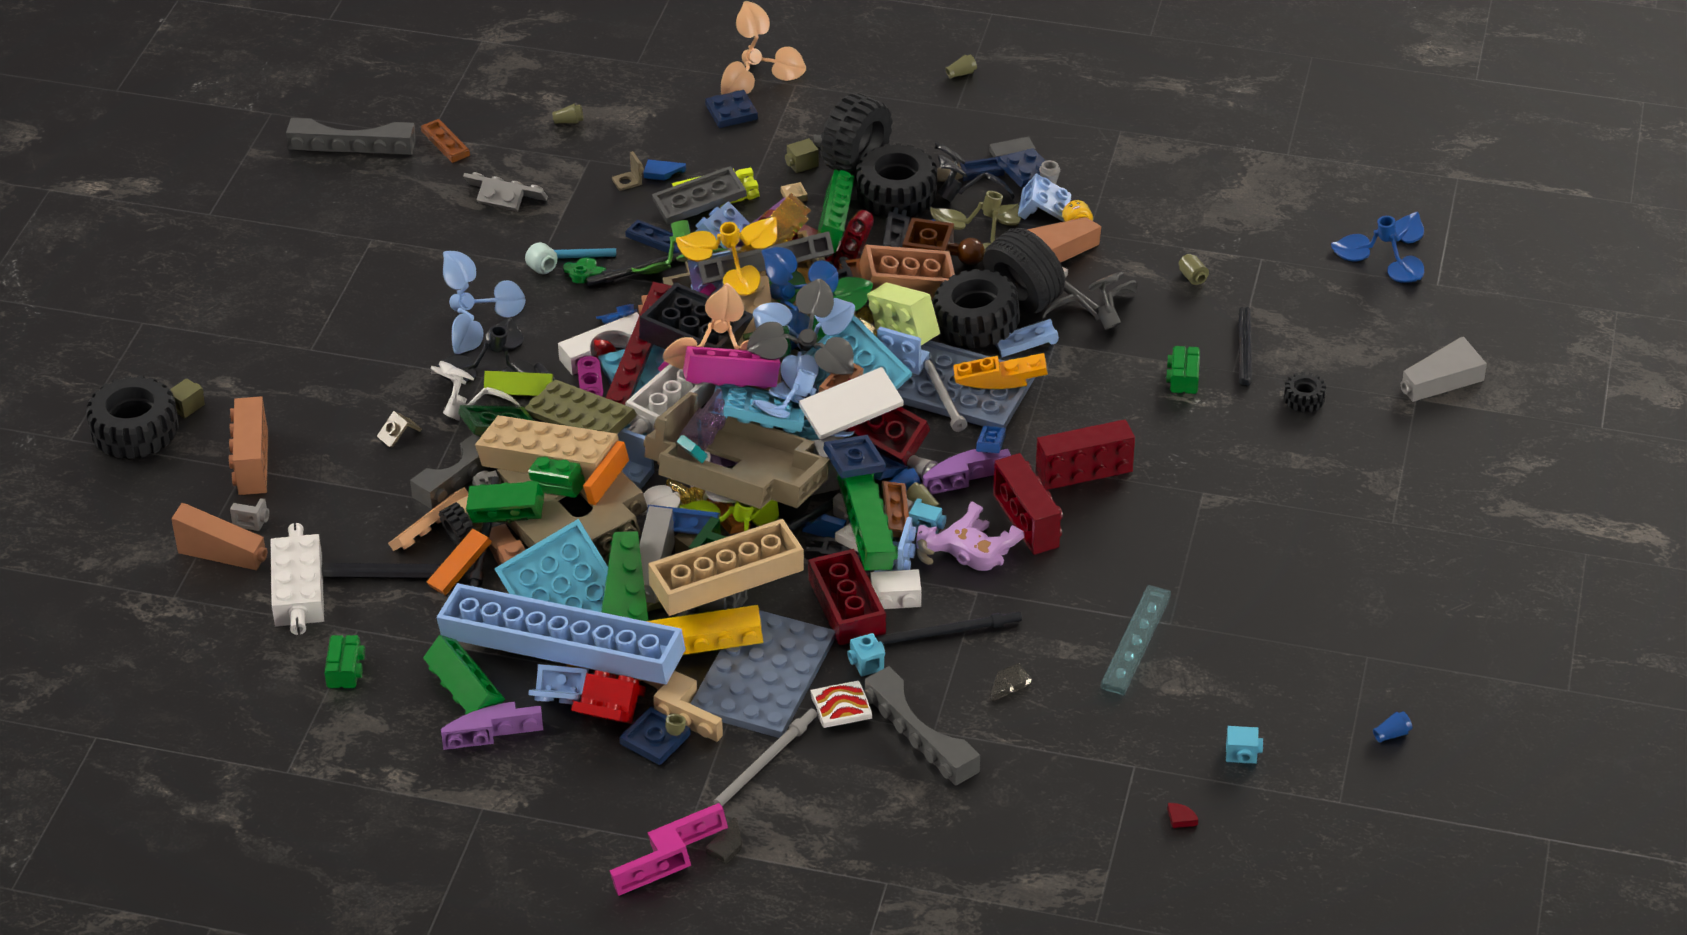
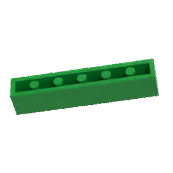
(836, 206)
(868, 522)

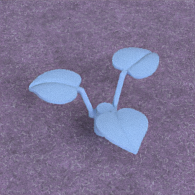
(457, 272)
(831, 325)
(801, 387)

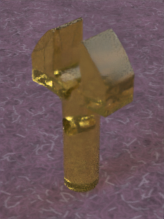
(687, 494)

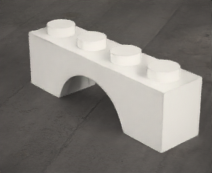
(582, 345)

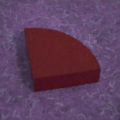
(1181, 815)

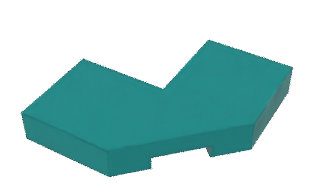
(692, 449)

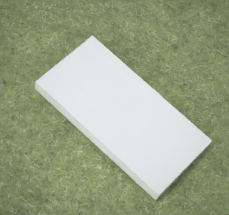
(851, 403)

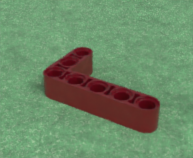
(846, 246)

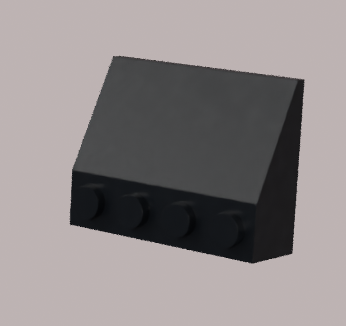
(683, 314)

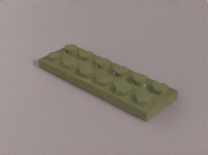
(579, 408)

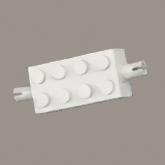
(661, 394)
(297, 579)

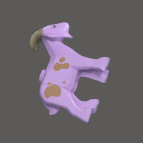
(967, 541)

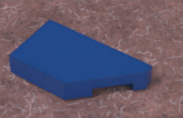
(662, 169)
(824, 526)

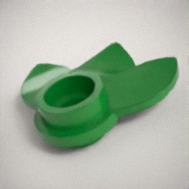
(582, 269)

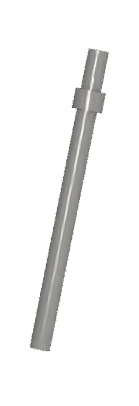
(795, 729)

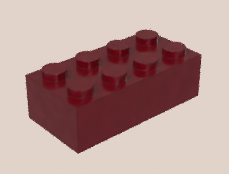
(894, 433)
(1085, 454)
(1027, 503)
(846, 596)

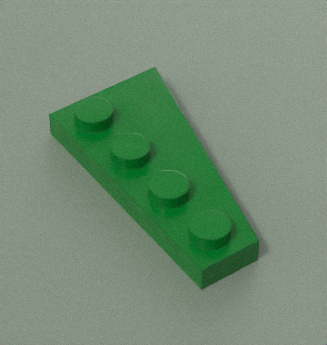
(624, 580)

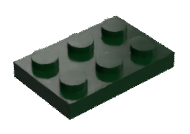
(481, 417)

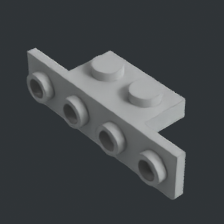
(503, 194)

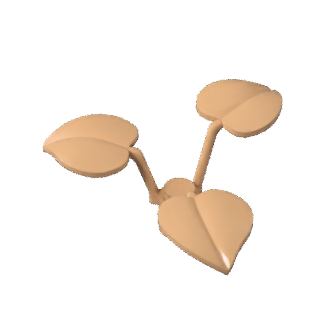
(787, 62)
(722, 307)

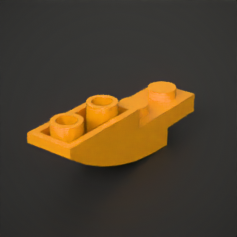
(992, 374)

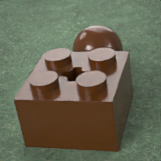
(940, 236)

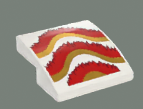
(841, 704)

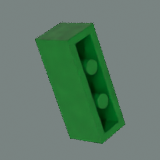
(505, 502)

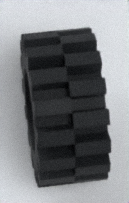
(1305, 401)
(456, 522)

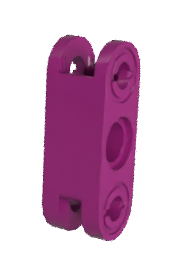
(590, 375)

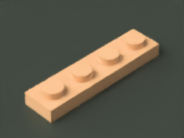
(422, 526)

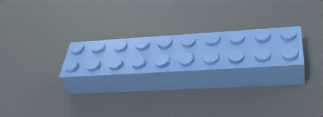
(562, 633)

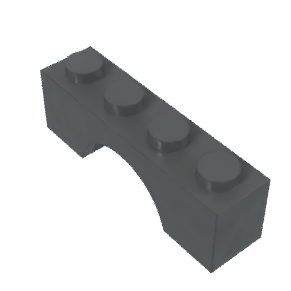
(436, 485)

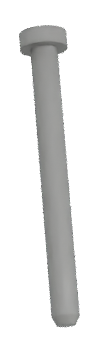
(957, 422)

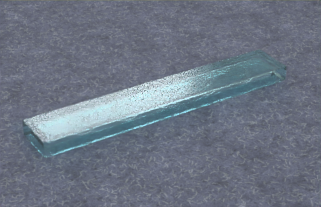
(1135, 640)

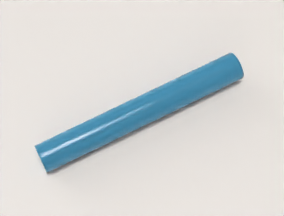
(590, 253)

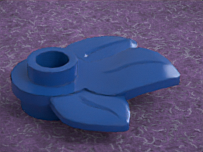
(622, 311)

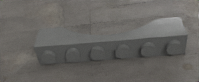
(387, 139)
(804, 250)
(951, 755)

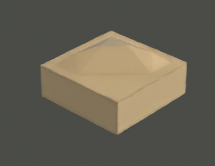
(796, 189)

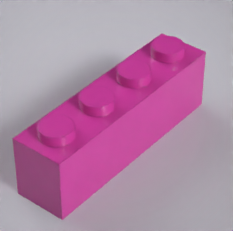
(729, 367)

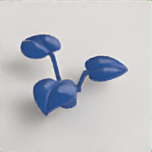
(1407, 229)
(779, 266)

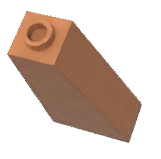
(1070, 237)
(216, 539)

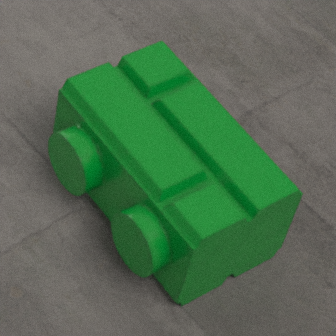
(1185, 369)
(557, 476)
(343, 661)

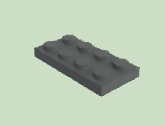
(699, 195)

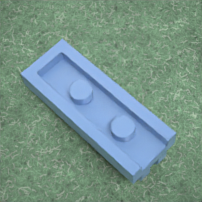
(1028, 338)

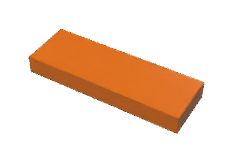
(606, 472)
(459, 562)

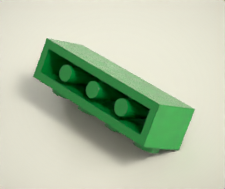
(461, 675)

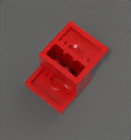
(609, 697)

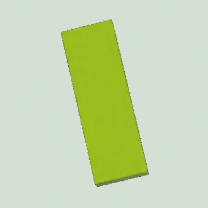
(517, 382)

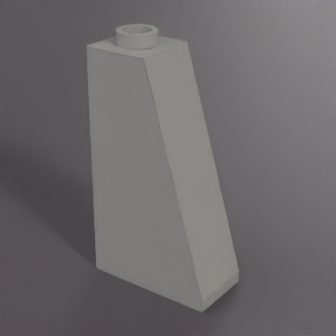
(1444, 371)
(656, 542)

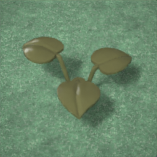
(991, 207)

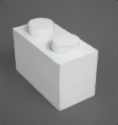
(897, 588)

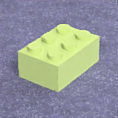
(904, 311)

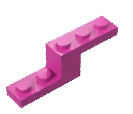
(668, 849)

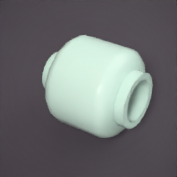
(541, 258)

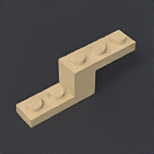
(676, 699)

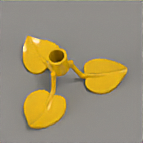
(760, 234)

